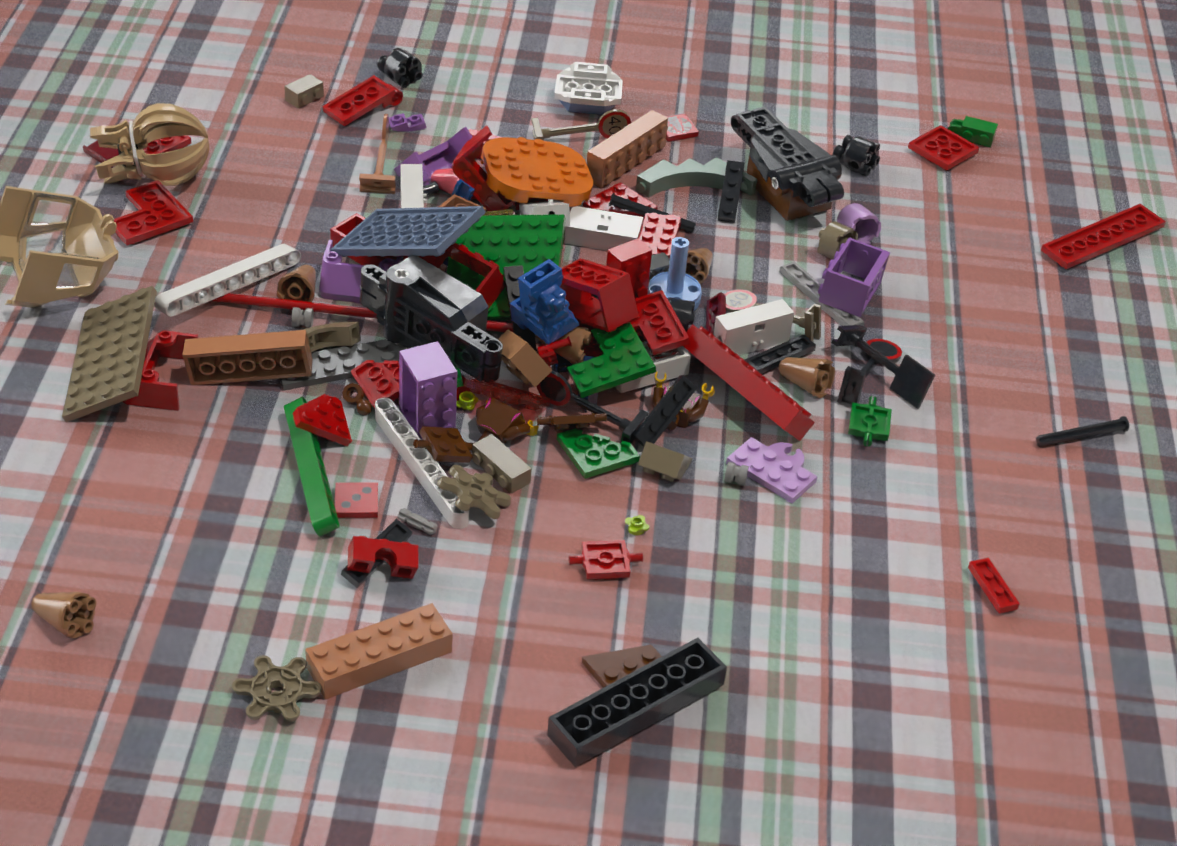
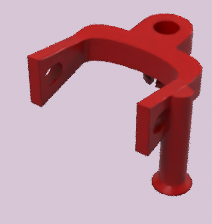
(547, 352)

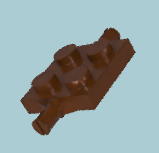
(564, 422)
(444, 444)

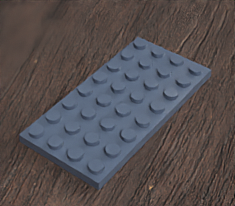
(408, 231)

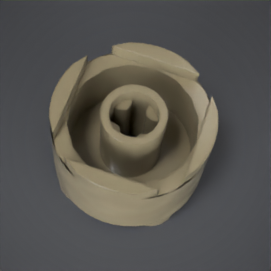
(833, 237)

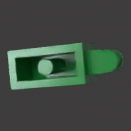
(974, 130)

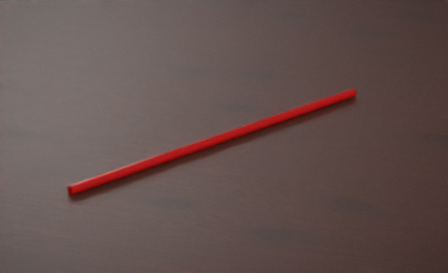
(324, 308)

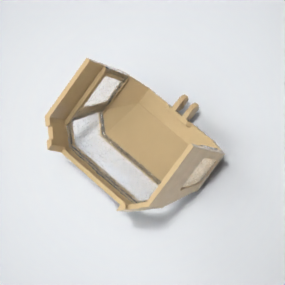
(55, 245)

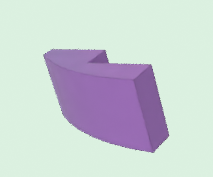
(413, 123)

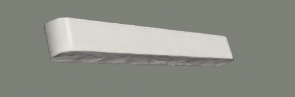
(226, 280)
(418, 460)

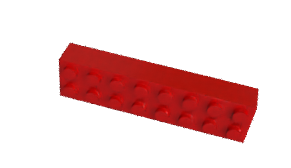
(749, 382)

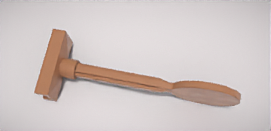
(378, 181)

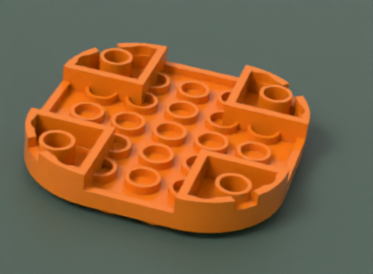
(536, 170)

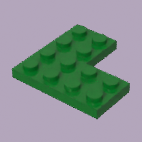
(621, 361)

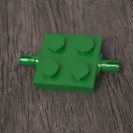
(870, 421)

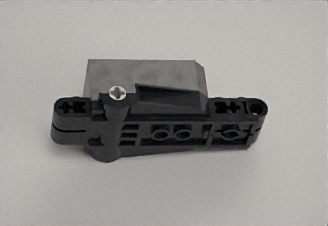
(428, 306)

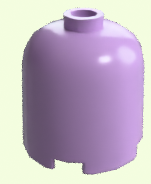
(860, 220)

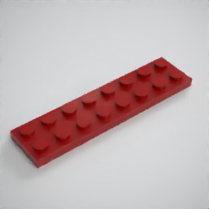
(1102, 236)

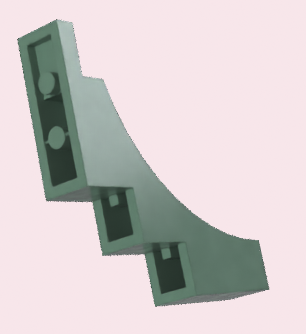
(689, 173)

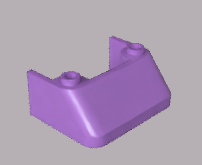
(439, 156)
(342, 280)

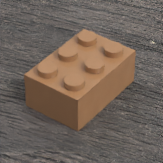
(522, 359)

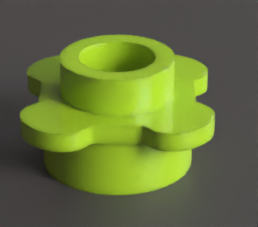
(467, 401)
(637, 525)

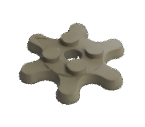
(474, 491)
(271, 677)

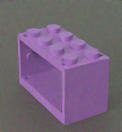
(846, 292)
(427, 387)

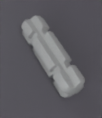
(417, 521)

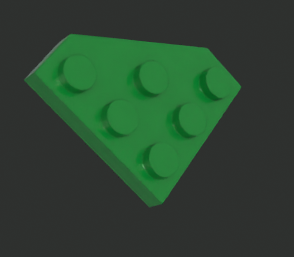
(596, 453)

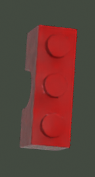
(399, 555)

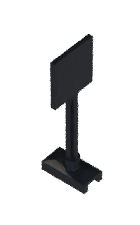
(910, 378)

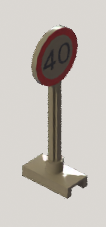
(608, 125)
(743, 299)

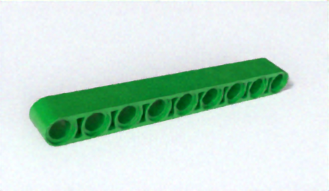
(312, 474)

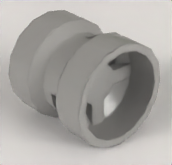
(302, 317)
(736, 473)

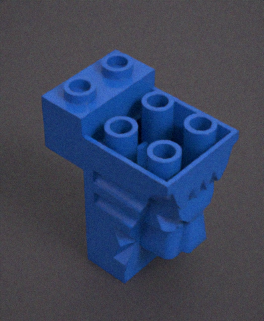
(543, 303)

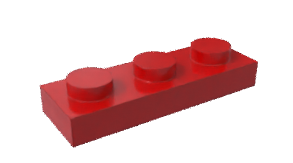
(993, 585)

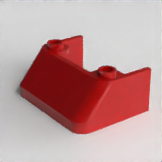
(470, 172)
(151, 391)

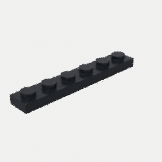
(511, 277)

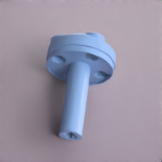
(675, 281)

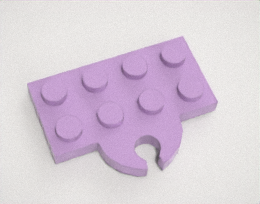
(775, 468)

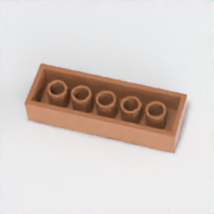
(627, 148)
(247, 357)
(379, 650)

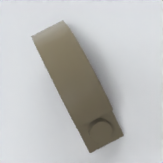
(333, 335)

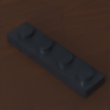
(731, 191)
(772, 357)
(665, 411)
(394, 532)

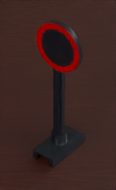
(854, 378)
(560, 392)

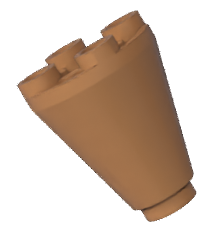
(699, 263)
(579, 338)
(66, 611)

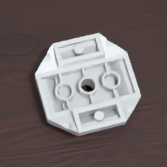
(588, 88)

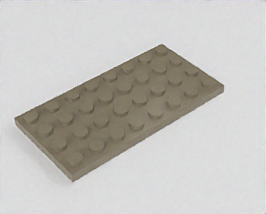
(110, 354)

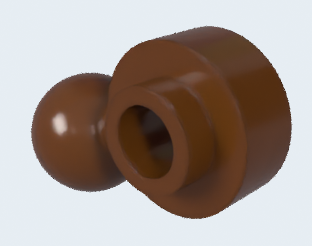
(363, 407)

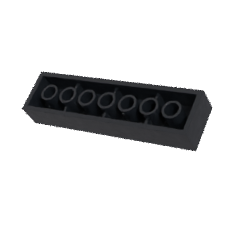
(636, 701)

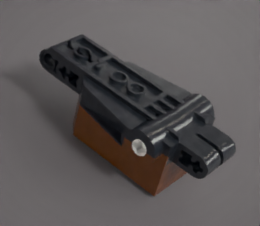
(788, 167)

